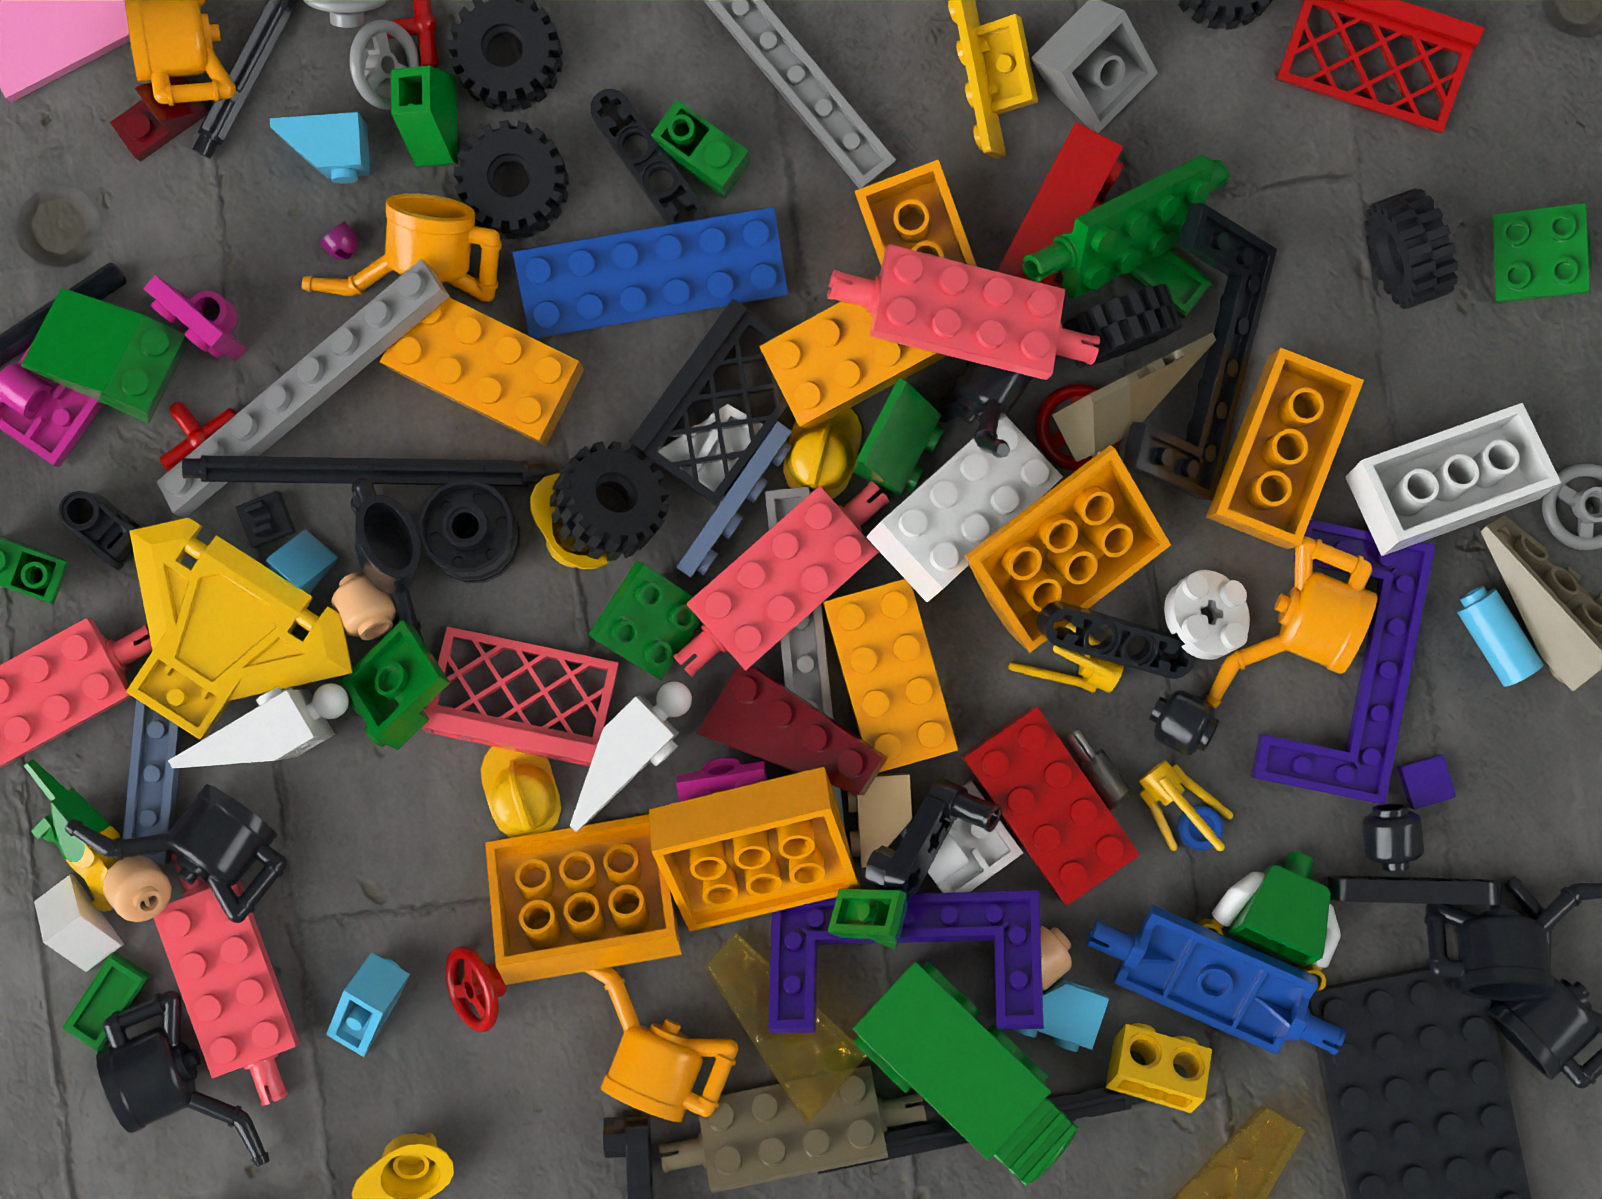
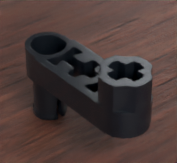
(911, 861)
(631, 1139)

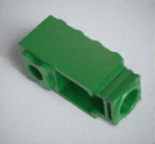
(972, 1076)

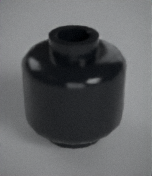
(1184, 722)
(1393, 836)

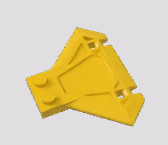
(223, 628)

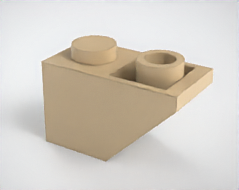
(880, 813)

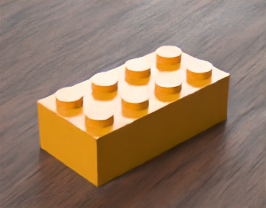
(915, 214)
(837, 364)
(487, 368)
(1284, 449)
(890, 674)

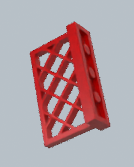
(1397, 18)

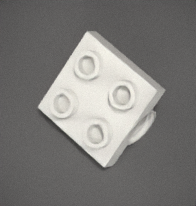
(971, 853)

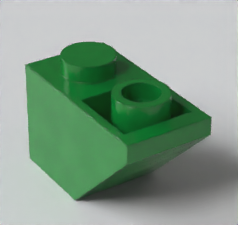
(426, 114)
(701, 149)
(30, 570)

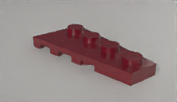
(783, 728)

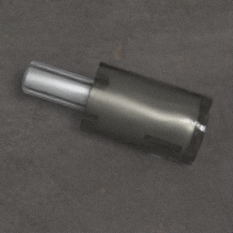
(1100, 772)

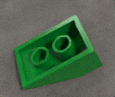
(106, 353)
(898, 440)

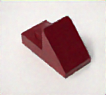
(152, 124)

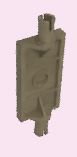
(764, 1139)

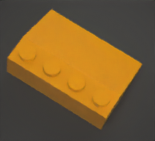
(1068, 547)
(753, 849)
(578, 901)

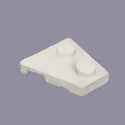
(708, 444)

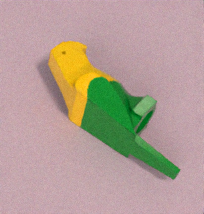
(81, 857)

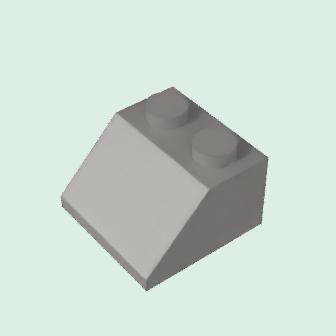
(1095, 63)

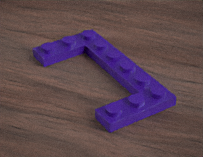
(1367, 763)
(1001, 916)

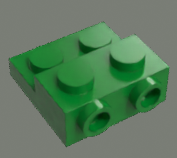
(395, 686)

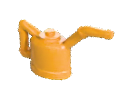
(175, 42)
(429, 230)
(1318, 616)
(660, 1064)

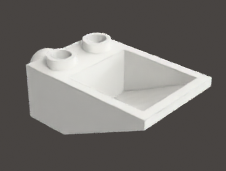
(278, 729)
(628, 745)

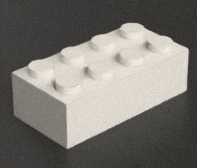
(1452, 479)
(961, 509)

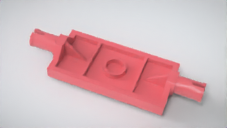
(965, 312)
(782, 578)
(63, 685)
(228, 987)

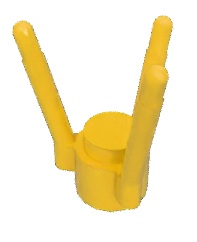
(1095, 671)
(1164, 785)

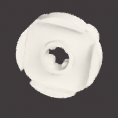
(1229, 610)

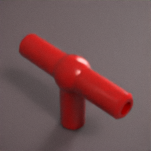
(423, 26)
(192, 429)

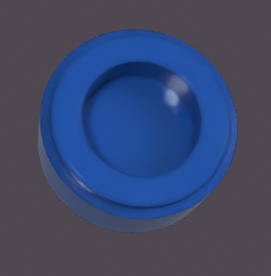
(1191, 835)

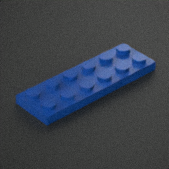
(650, 272)

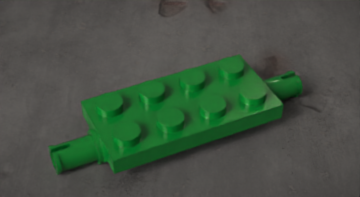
(1127, 228)

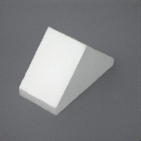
(74, 925)

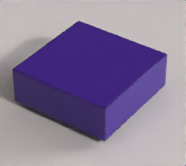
(1426, 781)

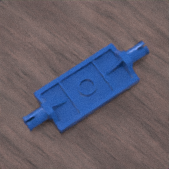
(1216, 981)

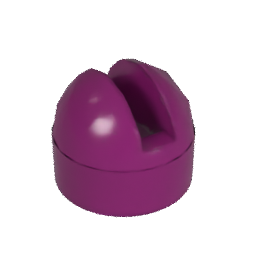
(340, 242)

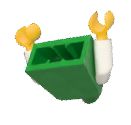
(1282, 915)

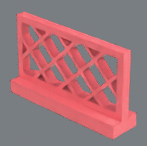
(516, 735)

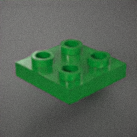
(1542, 253)
(646, 621)

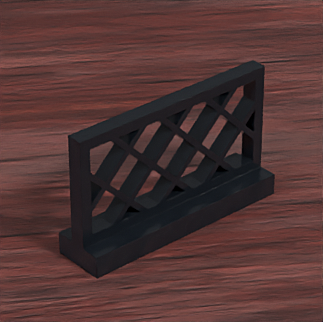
(686, 391)

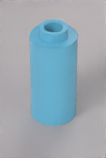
(1498, 635)

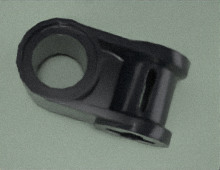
(105, 532)

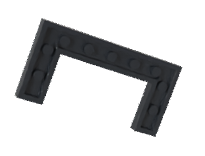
(1248, 262)

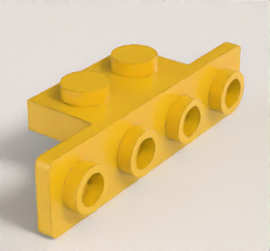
(996, 71)

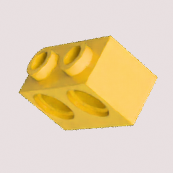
(1158, 1079)

